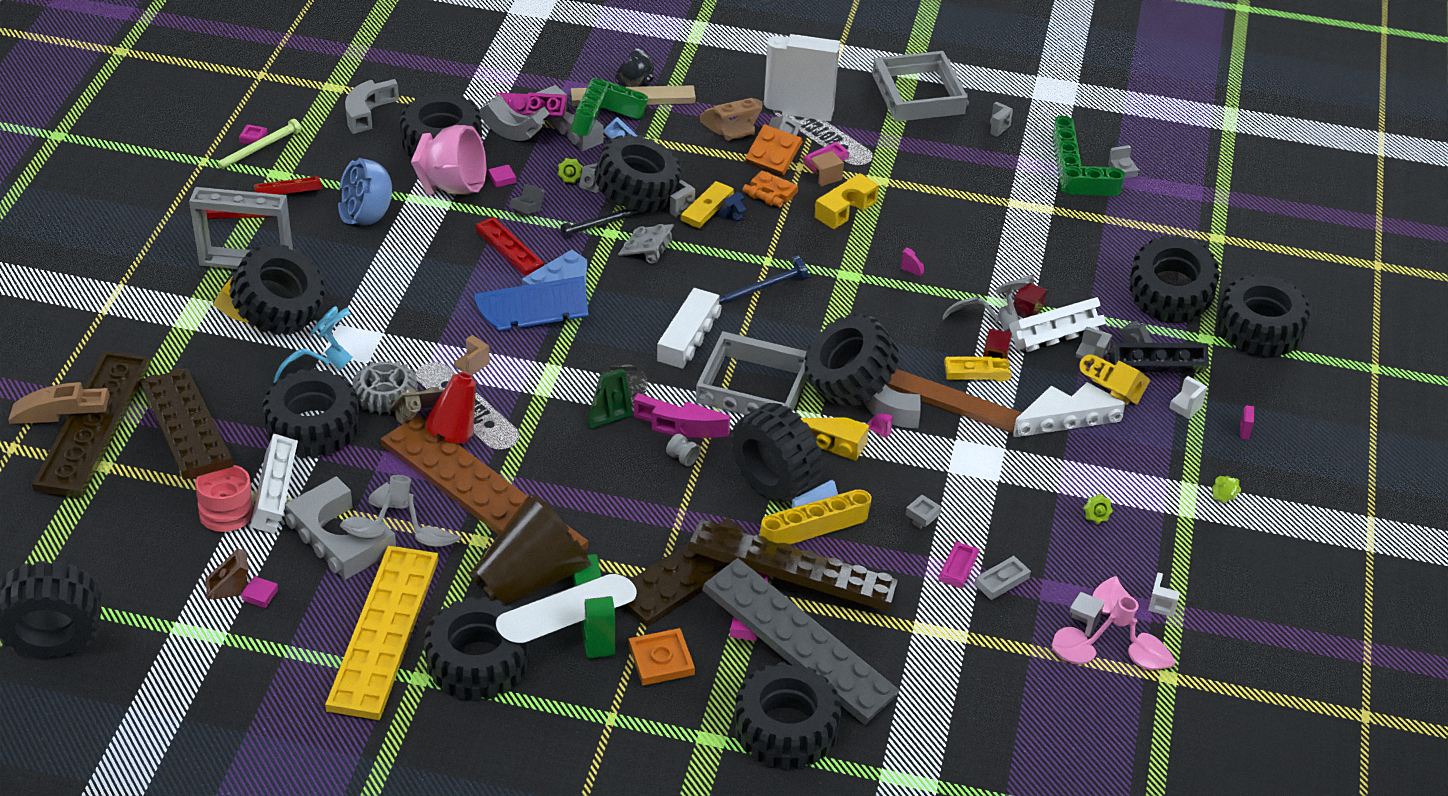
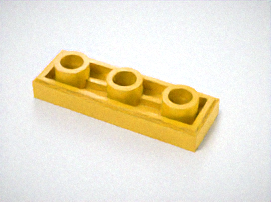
(706, 204)

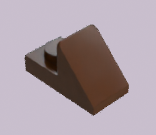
(229, 577)

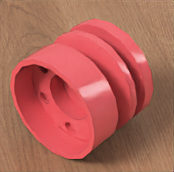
(224, 499)

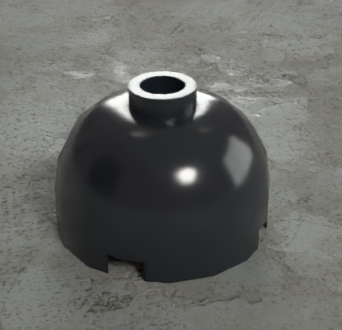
(636, 71)

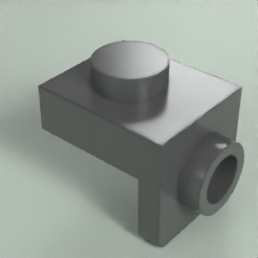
(529, 201)
(1135, 333)

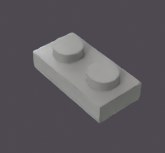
(1002, 577)

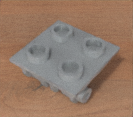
(648, 240)

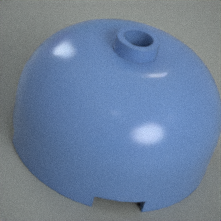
(365, 192)

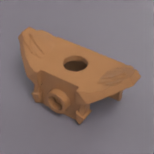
(718, 118)

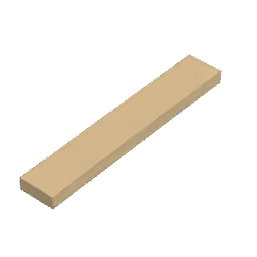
(656, 94)

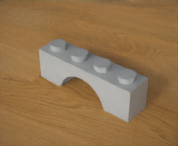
(564, 126)

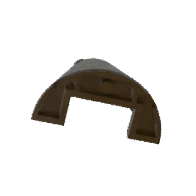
(529, 554)

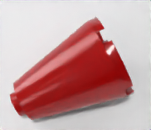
(454, 410)

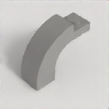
(366, 97)
(508, 123)
(902, 406)

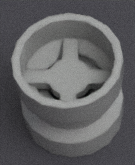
(680, 448)

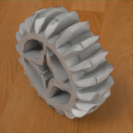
(382, 384)

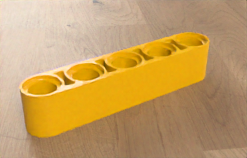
(817, 517)

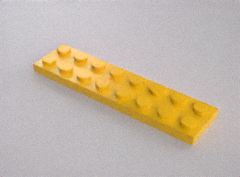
(382, 633)

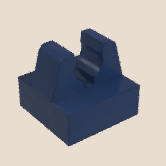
(732, 207)

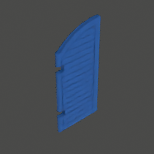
(534, 303)

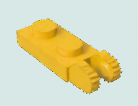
(977, 368)

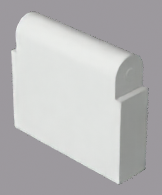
(801, 76)

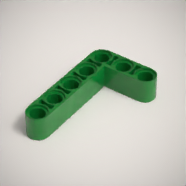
(608, 96)
(1076, 178)
(599, 620)

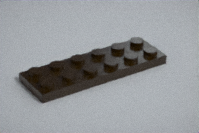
(673, 582)

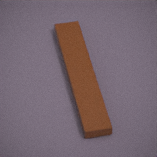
(955, 401)

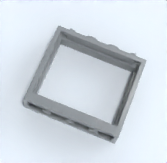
(919, 63)
(236, 202)
(755, 352)

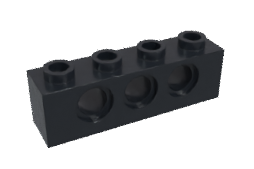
(1162, 356)

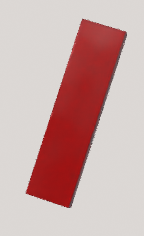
(509, 246)

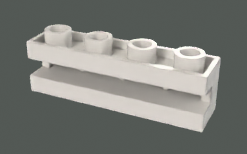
(1056, 324)
(273, 484)

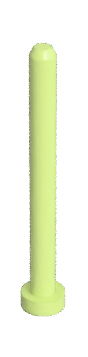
(292, 127)

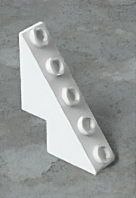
(1059, 411)

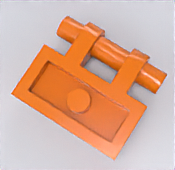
(770, 189)

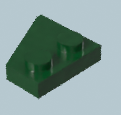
(610, 399)

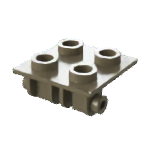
(411, 402)

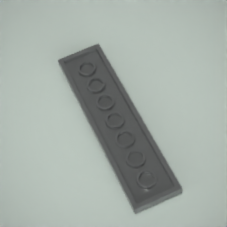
(800, 638)

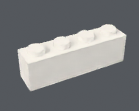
(688, 328)

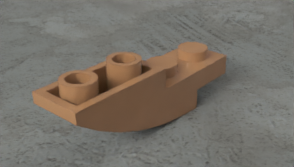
(51, 402)

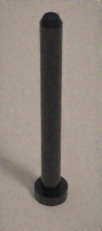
(567, 230)

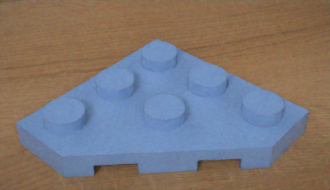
(566, 266)

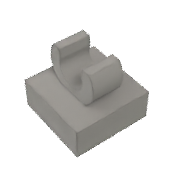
(923, 511)

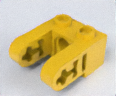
(1122, 380)

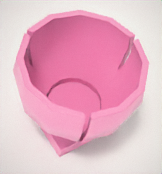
(451, 161)

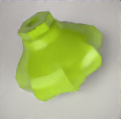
(570, 170)
(1225, 488)
(1098, 509)

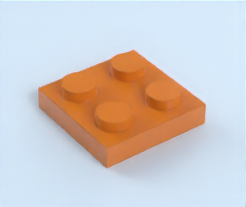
(773, 150)
(661, 656)

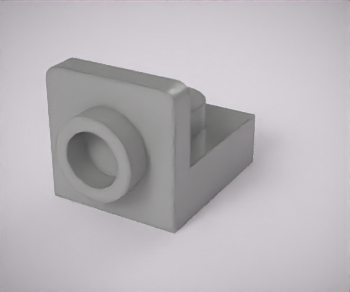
(1000, 118)
(1121, 159)
(588, 178)
(682, 198)

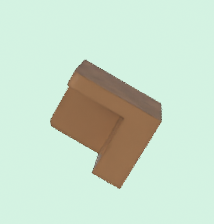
(829, 168)
(476, 356)

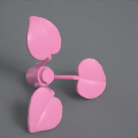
(1145, 650)

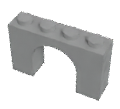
(344, 553)

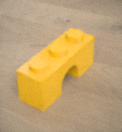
(834, 206)

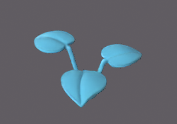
(335, 353)

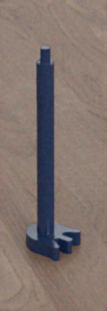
(799, 269)

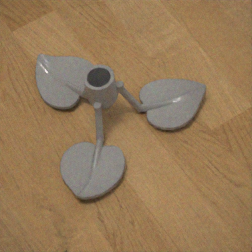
(1007, 313)
(396, 496)

